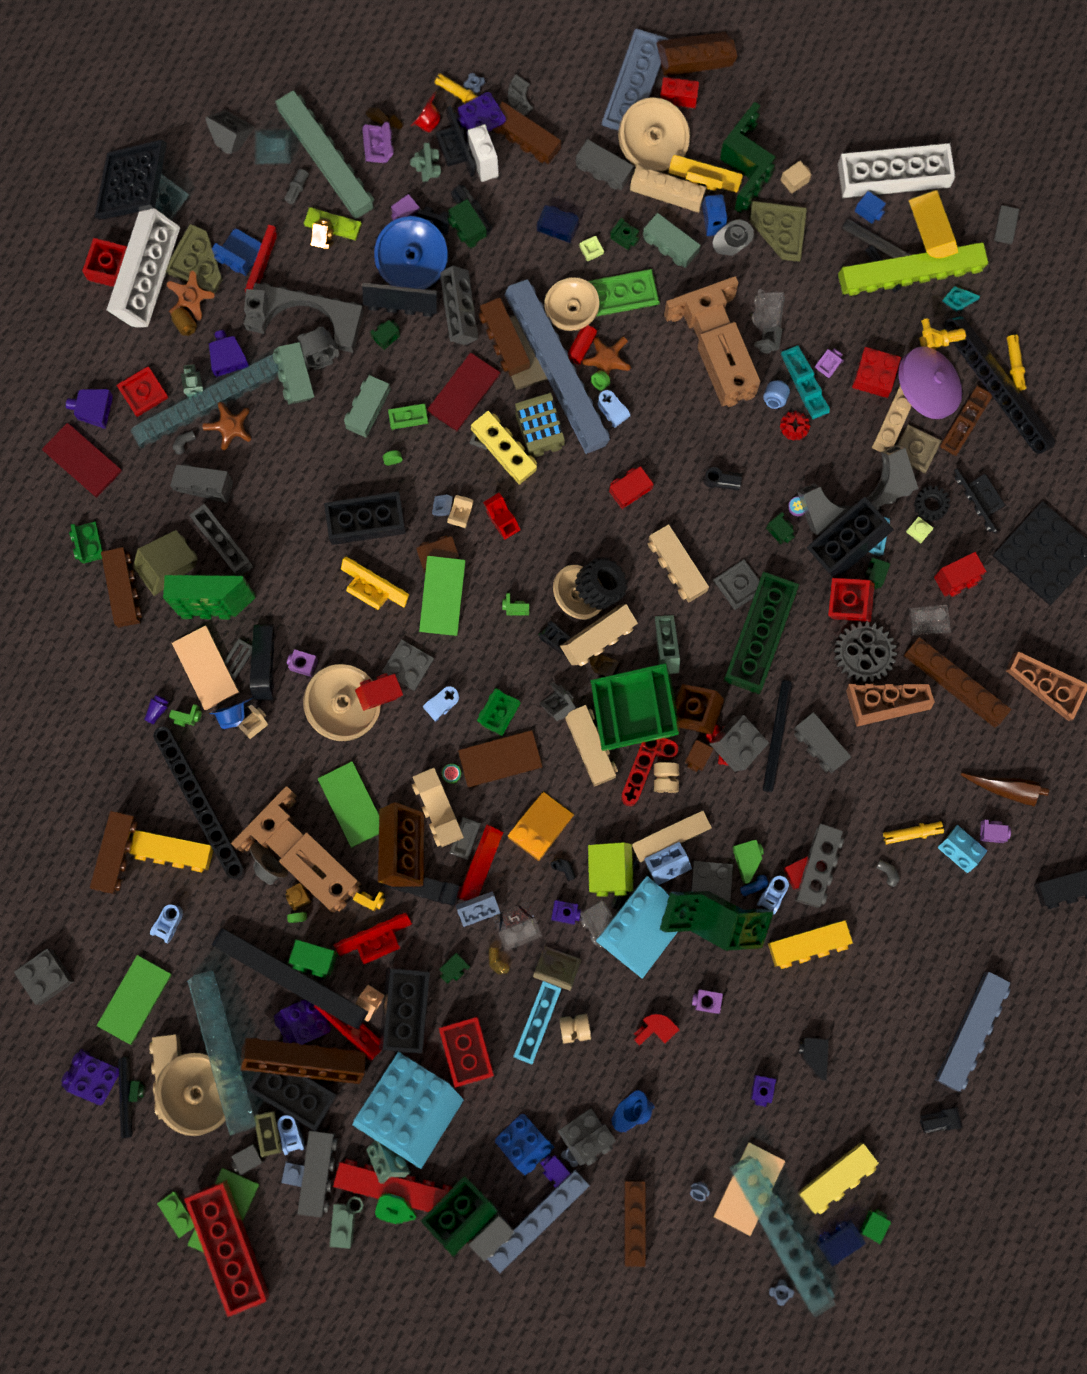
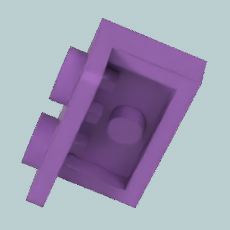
(377, 143)

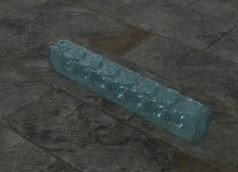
(221, 1053)
(824, 1297)

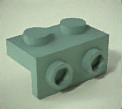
(386, 1162)

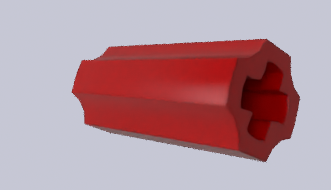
(581, 344)

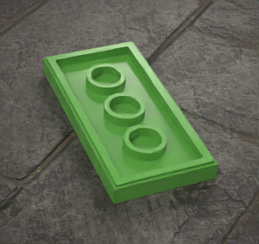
(626, 292)
(442, 595)
(351, 804)
(134, 1000)
(243, 1194)

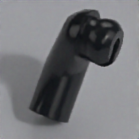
(563, 866)

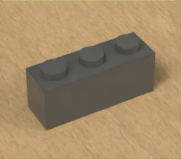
(604, 165)
(821, 743)

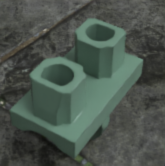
(423, 163)
(191, 381)

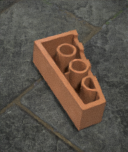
(1049, 684)
(883, 702)

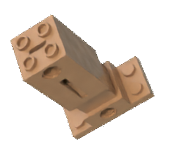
(719, 340)
(299, 853)

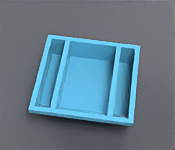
(408, 1110)

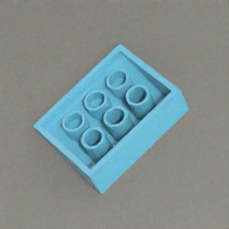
(635, 929)

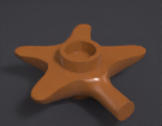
(190, 295)
(607, 357)
(229, 425)

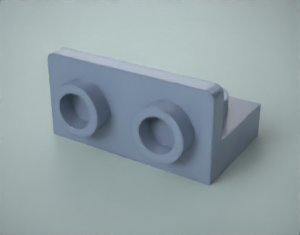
(477, 909)

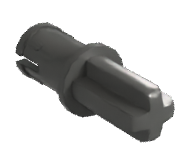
(296, 186)

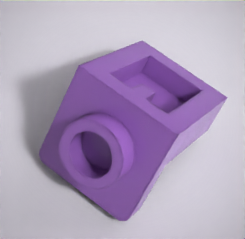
(829, 362)

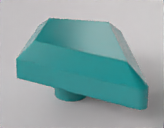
(959, 298)

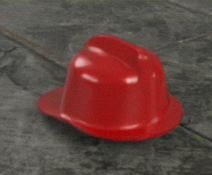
(429, 116)

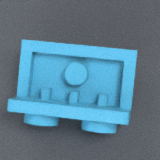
(962, 849)

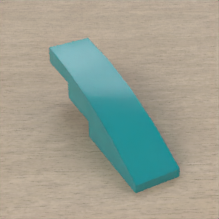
(805, 382)

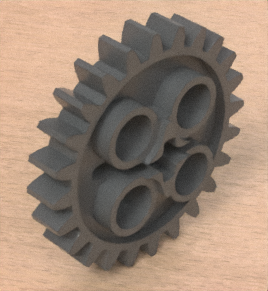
(878, 641)

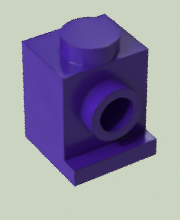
(558, 916)
(762, 1082)
(555, 1170)

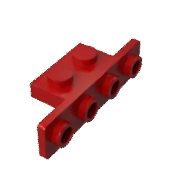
(375, 941)

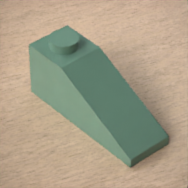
(667, 643)

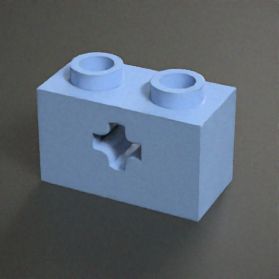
(668, 863)

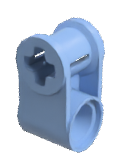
(614, 410)
(438, 704)
(773, 895)
(167, 924)
(290, 1135)

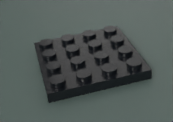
(130, 180)
(1044, 553)

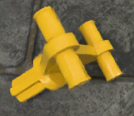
(933, 338)

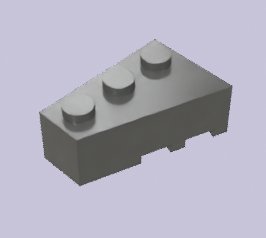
(202, 482)

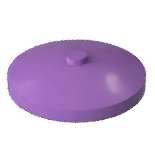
(930, 382)

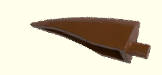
(1015, 789)

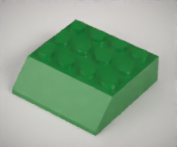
(207, 595)
(635, 707)

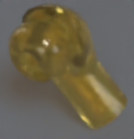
(496, 964)

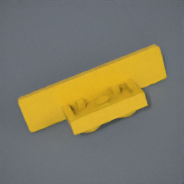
(706, 174)
(371, 587)

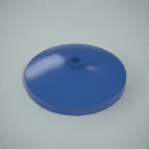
(408, 236)

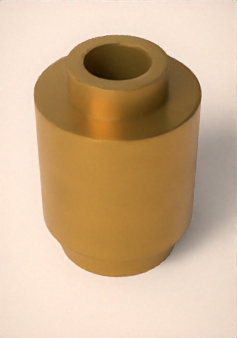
(183, 321)

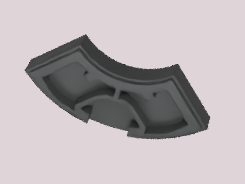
(517, 95)

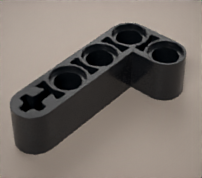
(262, 662)
(435, 890)

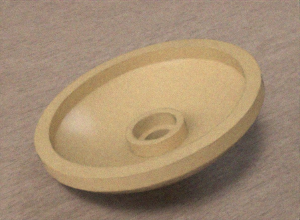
(569, 294)
(565, 587)

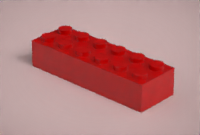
(227, 1248)

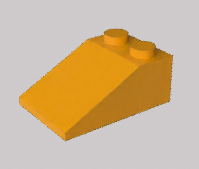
(540, 826)

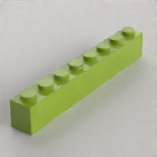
(911, 269)

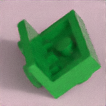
(498, 712)

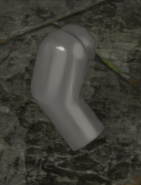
(890, 870)

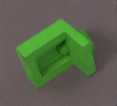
(182, 718)

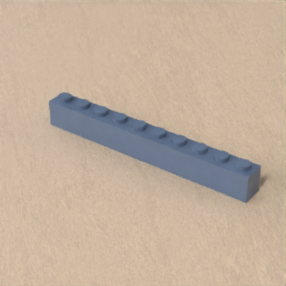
(557, 366)

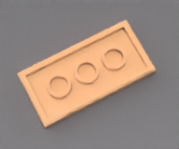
(205, 668)
(733, 1206)

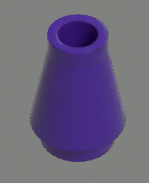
(156, 709)

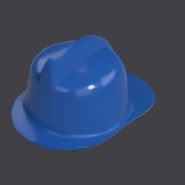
(230, 716)
(632, 1111)

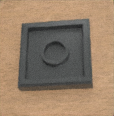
(738, 584)

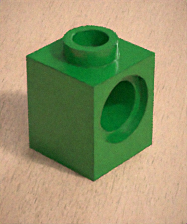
(875, 1226)

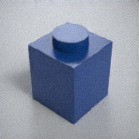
(870, 207)

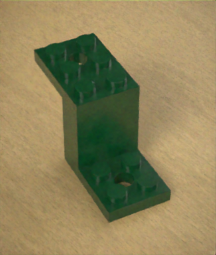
(747, 158)
(716, 920)

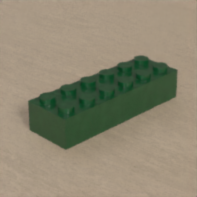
(761, 633)

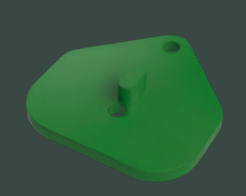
(394, 1209)

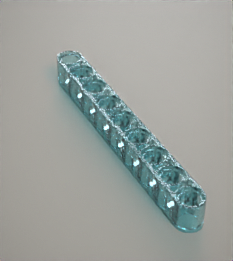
(203, 402)

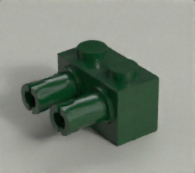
(467, 223)

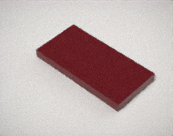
(463, 392)
(81, 460)

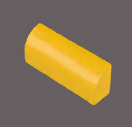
(933, 225)

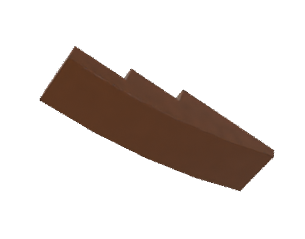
(966, 421)

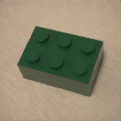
(458, 1216)

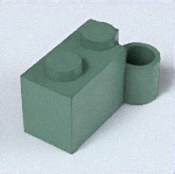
(343, 1223)

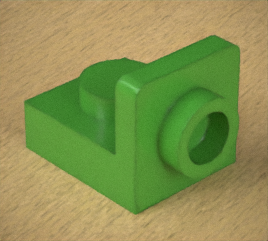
(517, 608)

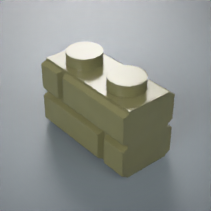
(267, 1134)

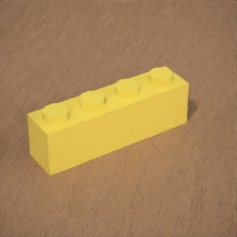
(837, 1178)

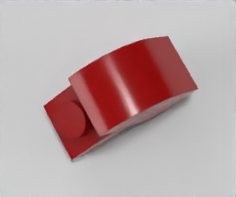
(501, 516)
(660, 1025)

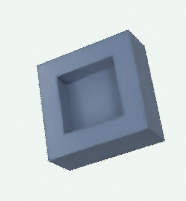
(442, 505)
(293, 1174)

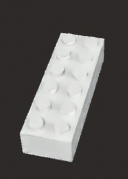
(896, 170)
(143, 268)

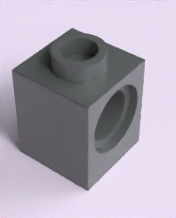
(253, 297)
(247, 1159)

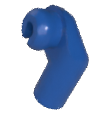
(760, 883)

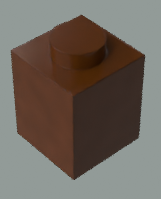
(698, 756)

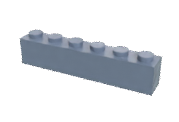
(972, 1032)
(539, 1220)

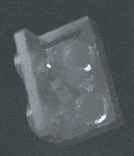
(768, 309)
(596, 920)

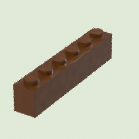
(957, 682)
(302, 1060)

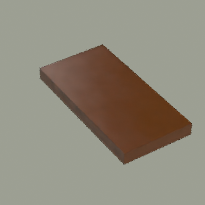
(500, 759)

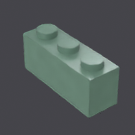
(671, 240)
(293, 373)
(367, 406)

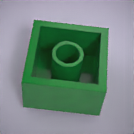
(313, 957)

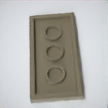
(535, 373)

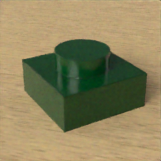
(137, 1091)

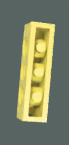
(490, 421)

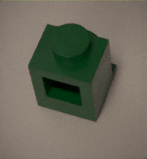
(619, 237)
(385, 334)
(781, 529)
(877, 572)
(453, 969)

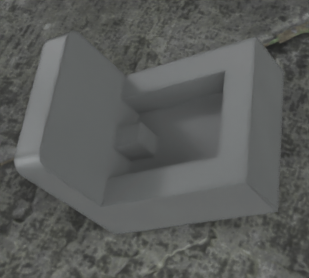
(770, 340)

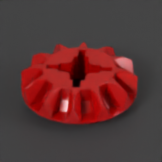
(788, 430)

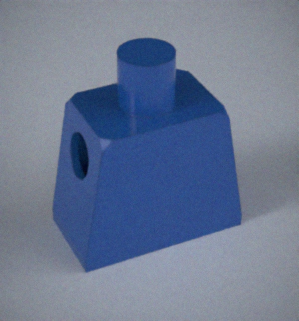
(714, 211)

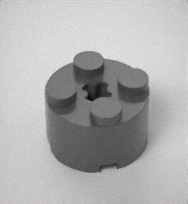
(318, 348)

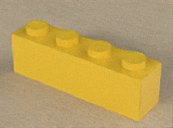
(171, 850)
(810, 943)

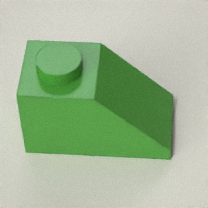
(748, 859)

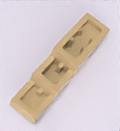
(671, 835)

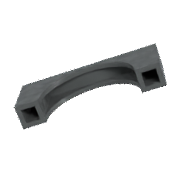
(344, 316)
(895, 481)

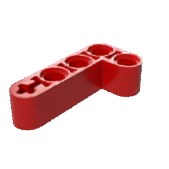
(643, 771)

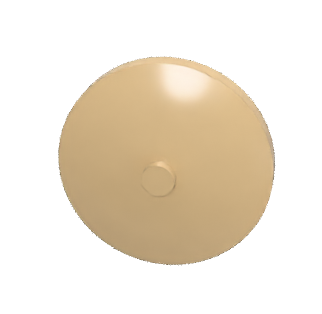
(653, 133)
(334, 705)
(189, 1096)

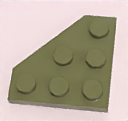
(781, 227)
(195, 255)

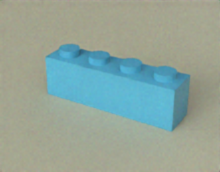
(537, 1022)

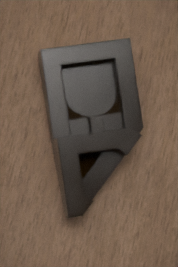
(379, 117)
(604, 665)

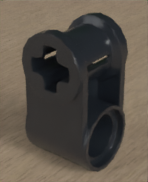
(553, 636)

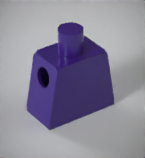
(226, 354)
(92, 406)

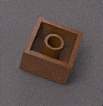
(698, 708)

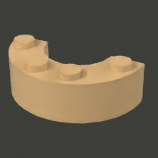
(437, 808)

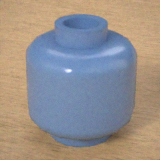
(776, 394)

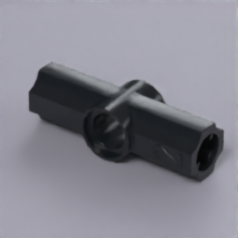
(460, 194)

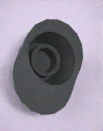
(733, 237)
(266, 864)

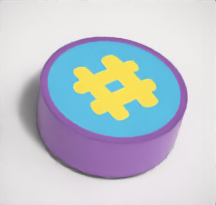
(795, 507)

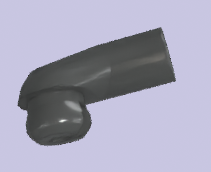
(181, 440)

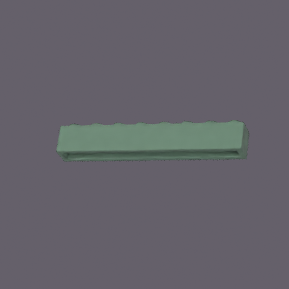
(324, 154)

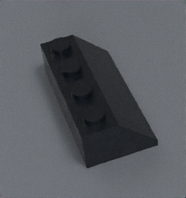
(401, 298)

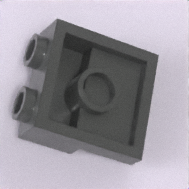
(587, 1138)

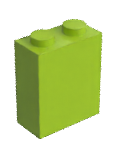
(610, 869)

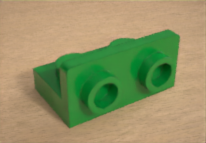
(86, 542)

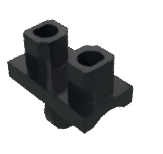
(439, 221)

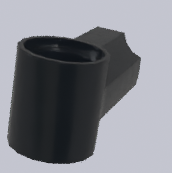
(724, 480)
(945, 1119)

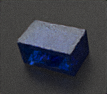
(557, 223)
(840, 1242)

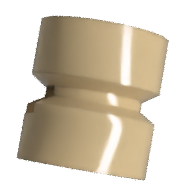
(666, 777)
(575, 1028)

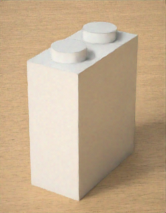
(483, 153)

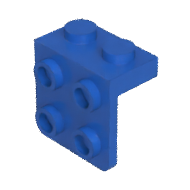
(237, 252)
(523, 1144)

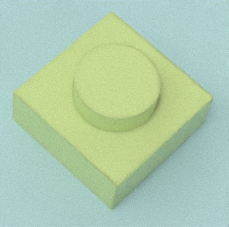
(591, 248)
(919, 529)

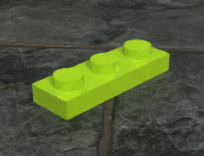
(342, 226)

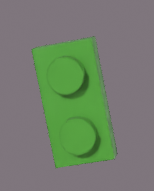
(408, 416)
(176, 1214)

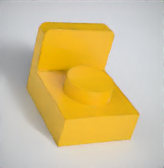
(366, 900)

